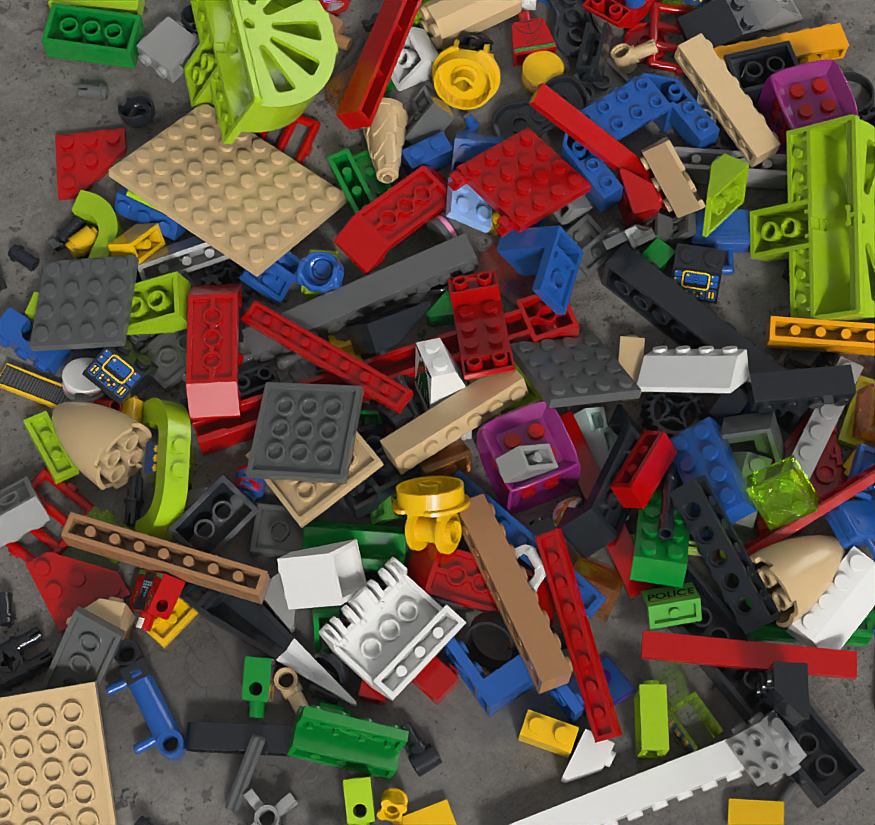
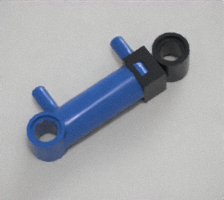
(150, 700)

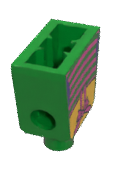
(256, 672)

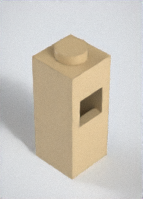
(631, 356)

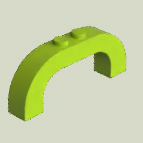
(97, 212)
(172, 466)

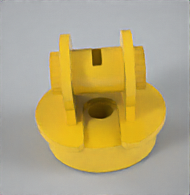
(475, 67)
(430, 498)

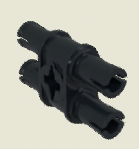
(23, 668)

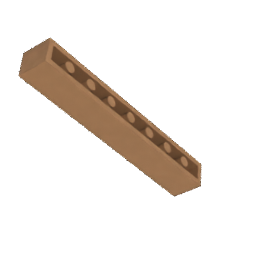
(166, 558)
(513, 596)

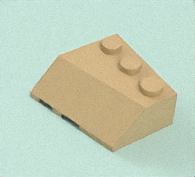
(671, 178)

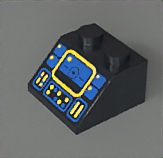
(699, 271)
(121, 372)

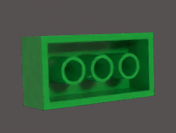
(93, 35)
(655, 558)

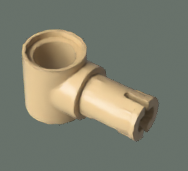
(628, 56)
(292, 693)

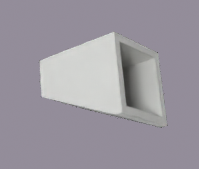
(322, 575)

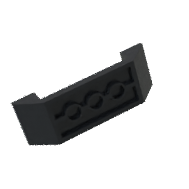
(603, 515)

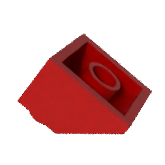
(638, 198)

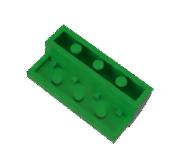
(356, 178)
(375, 542)
(346, 742)

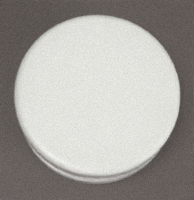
(77, 386)

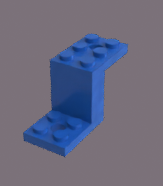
(549, 256)
(506, 683)

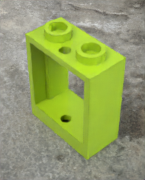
(651, 720)

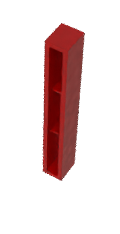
(377, 63)

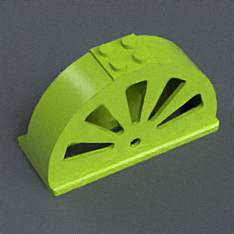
(259, 61)
(827, 221)

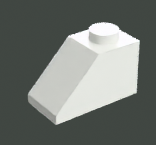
(588, 758)

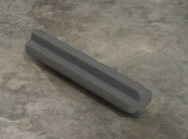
(245, 772)

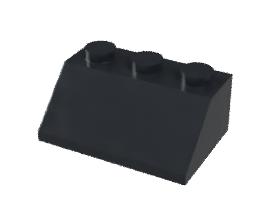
(757, 64)
(214, 517)
(786, 692)

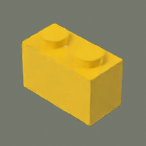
(139, 240)
(548, 733)

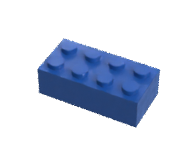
(705, 453)

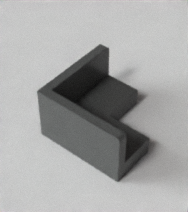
(430, 116)
(757, 427)

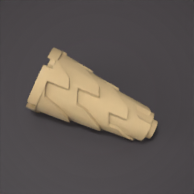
(386, 139)

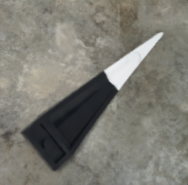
(261, 630)

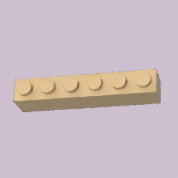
(727, 100)
(452, 419)

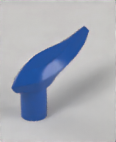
(472, 126)

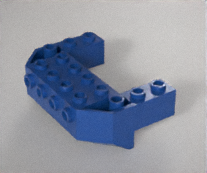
(627, 110)

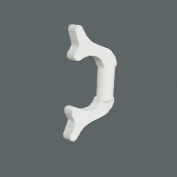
(537, 563)

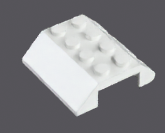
(392, 631)

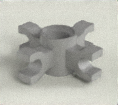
(279, 809)

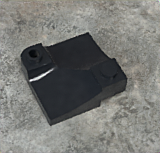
(383, 482)

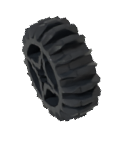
(665, 400)

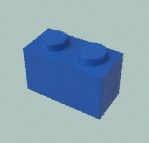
(431, 152)

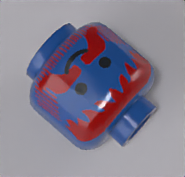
(252, 487)

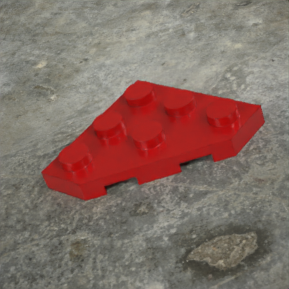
(86, 158)
(828, 470)
(73, 583)

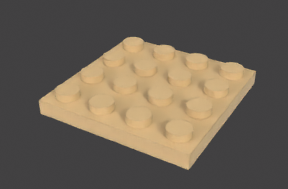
(309, 499)

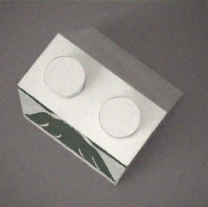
(436, 373)

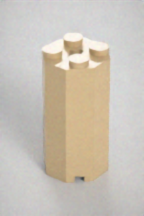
(451, 19)

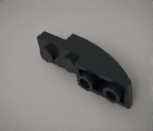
(251, 382)

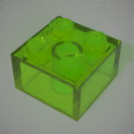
(782, 493)

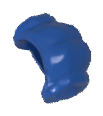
(320, 272)

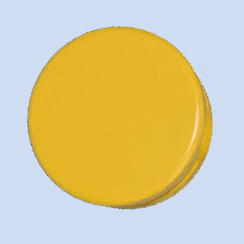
(540, 68)

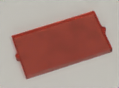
(510, 282)

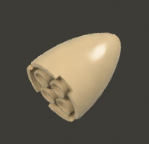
(101, 441)
(798, 573)

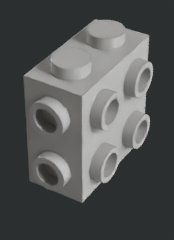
(168, 48)
(765, 748)

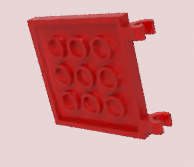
(521, 181)

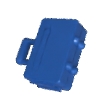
(730, 235)
(854, 524)

